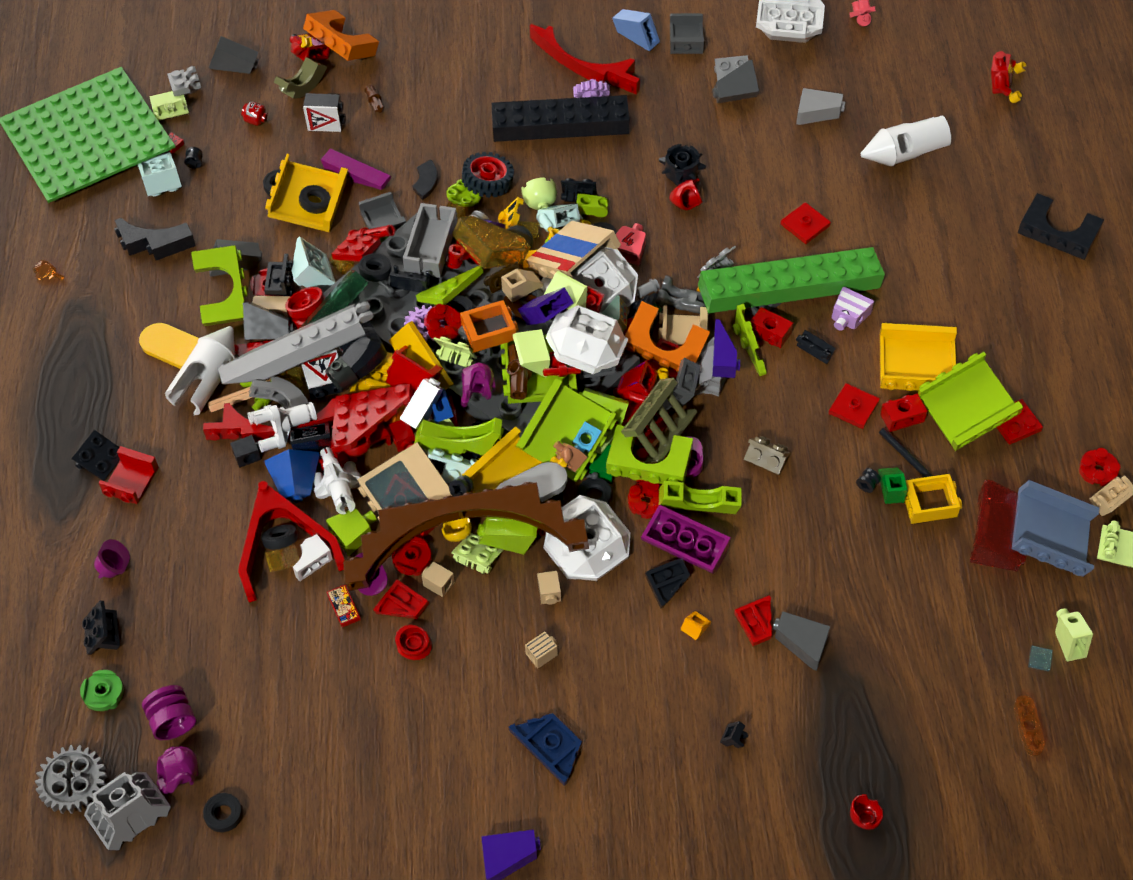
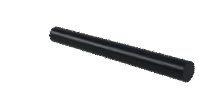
(905, 453)

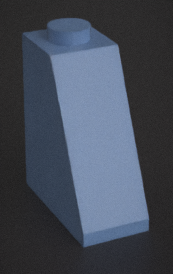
(637, 28)

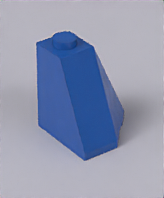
(293, 473)

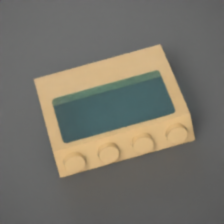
(403, 480)

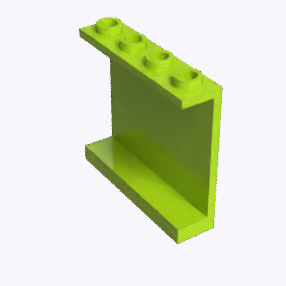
(968, 401)
(560, 420)

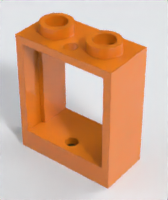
(492, 338)

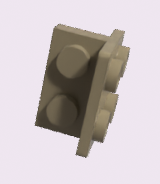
(767, 455)

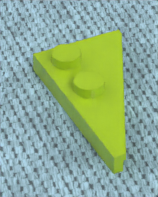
(449, 289)
(748, 339)

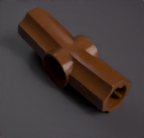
(519, 375)

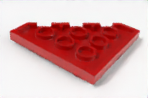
(360, 413)

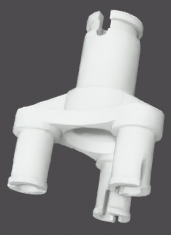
(281, 421)
(336, 481)

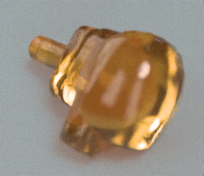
(45, 269)

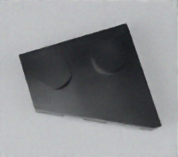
(667, 580)

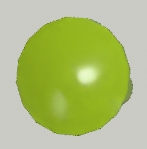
(461, 196)

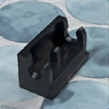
(410, 281)

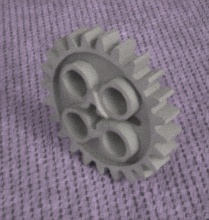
(52, 781)

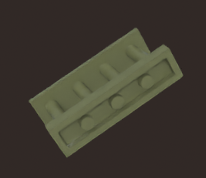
(645, 414)

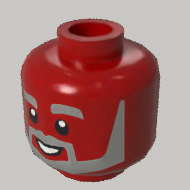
(254, 113)

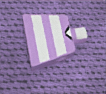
(851, 309)

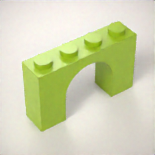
(227, 260)
(624, 464)

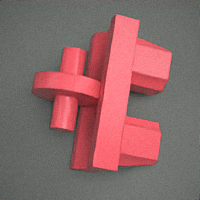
(861, 10)

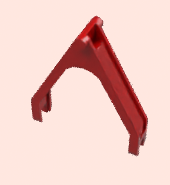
(270, 506)

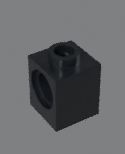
(246, 451)

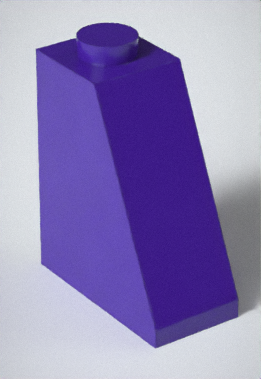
(545, 307)
(508, 852)

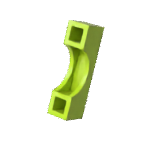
(719, 500)

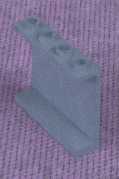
(1053, 527)

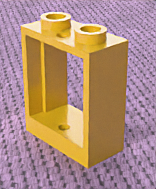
(928, 484)

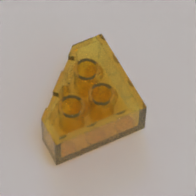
(490, 243)

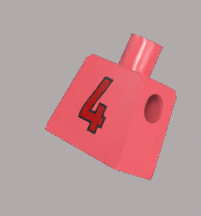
(632, 243)

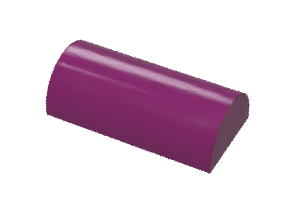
(686, 539)

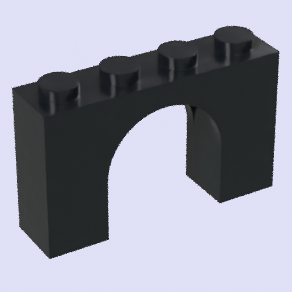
(1075, 242)

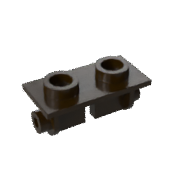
(494, 280)

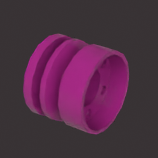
(168, 712)

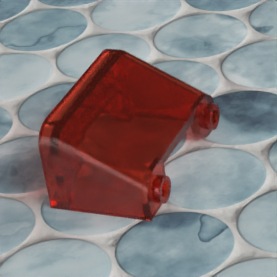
(996, 528)

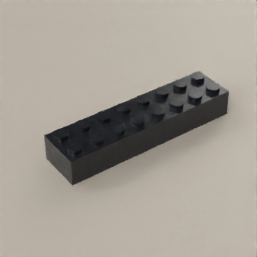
(560, 118)

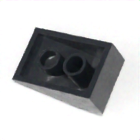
(311, 437)

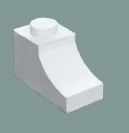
(314, 556)

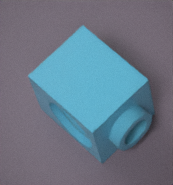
(588, 429)

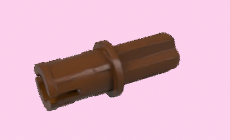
(374, 99)

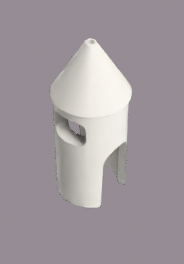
(908, 141)
(203, 363)

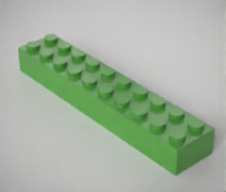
(790, 279)

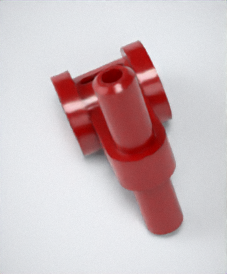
(457, 254)
(558, 368)

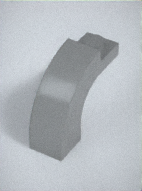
(278, 390)

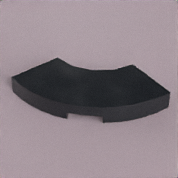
(427, 179)

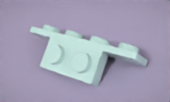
(454, 464)

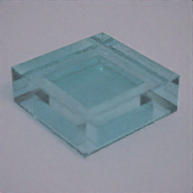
(1040, 658)

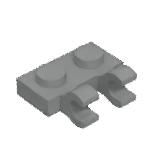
(183, 82)

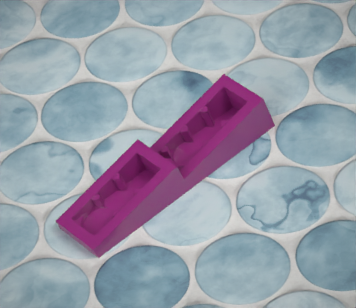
(359, 171)

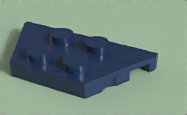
(550, 743)

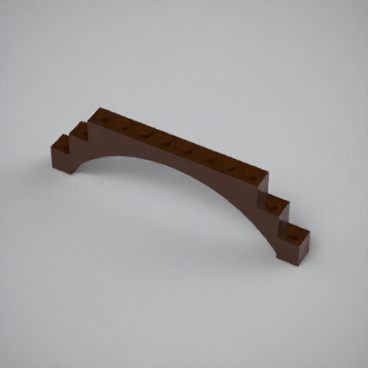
(411, 519)

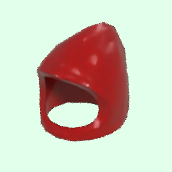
(686, 192)

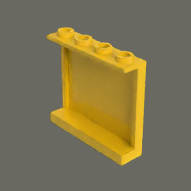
(285, 194)
(914, 354)
(500, 463)

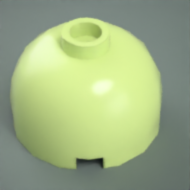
(539, 193)

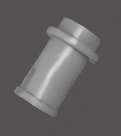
(649, 287)

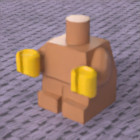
(568, 456)

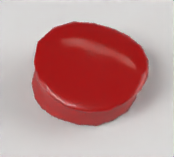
(413, 642)

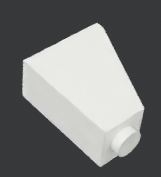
(421, 403)

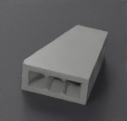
(819, 106)

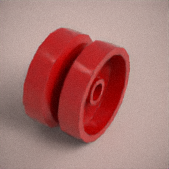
(303, 304)

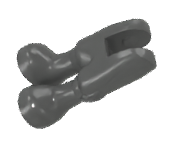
(687, 299)

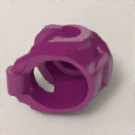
(477, 379)
(176, 767)

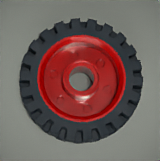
(487, 174)

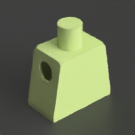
(1073, 635)

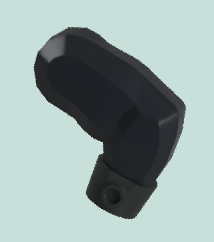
(357, 359)

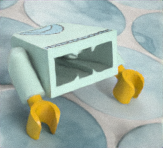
(558, 216)

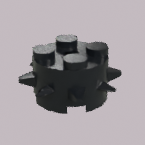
(682, 163)

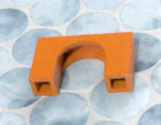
(327, 28)
(640, 340)

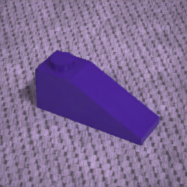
(724, 354)

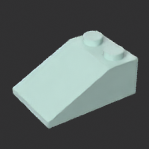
(159, 174)
(311, 266)

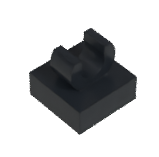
(733, 733)

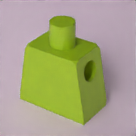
(349, 528)

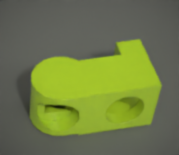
(592, 205)

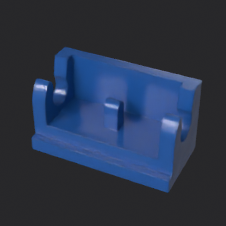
(442, 409)

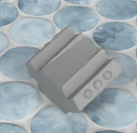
(705, 382)
(125, 808)

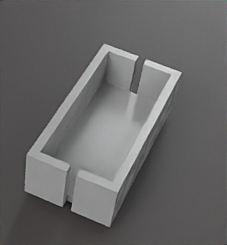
(430, 240)

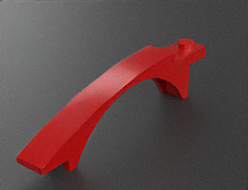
(616, 74)
(236, 426)

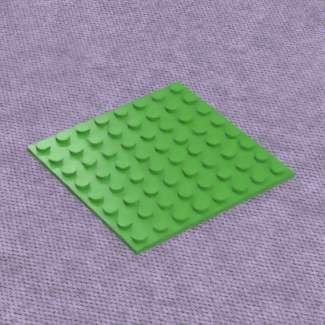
(85, 134)

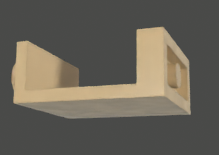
(677, 327)

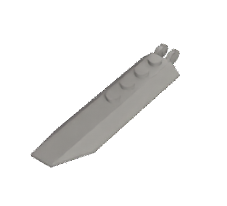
(298, 346)

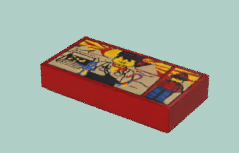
(343, 606)

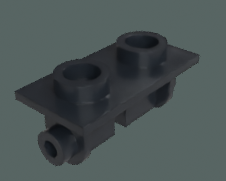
(815, 346)

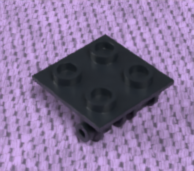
(570, 186)
(97, 455)

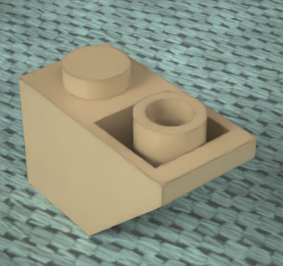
(519, 284)

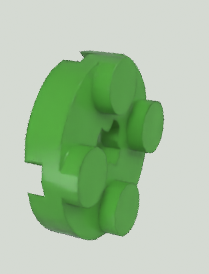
(105, 701)

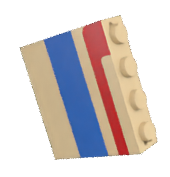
(570, 248)

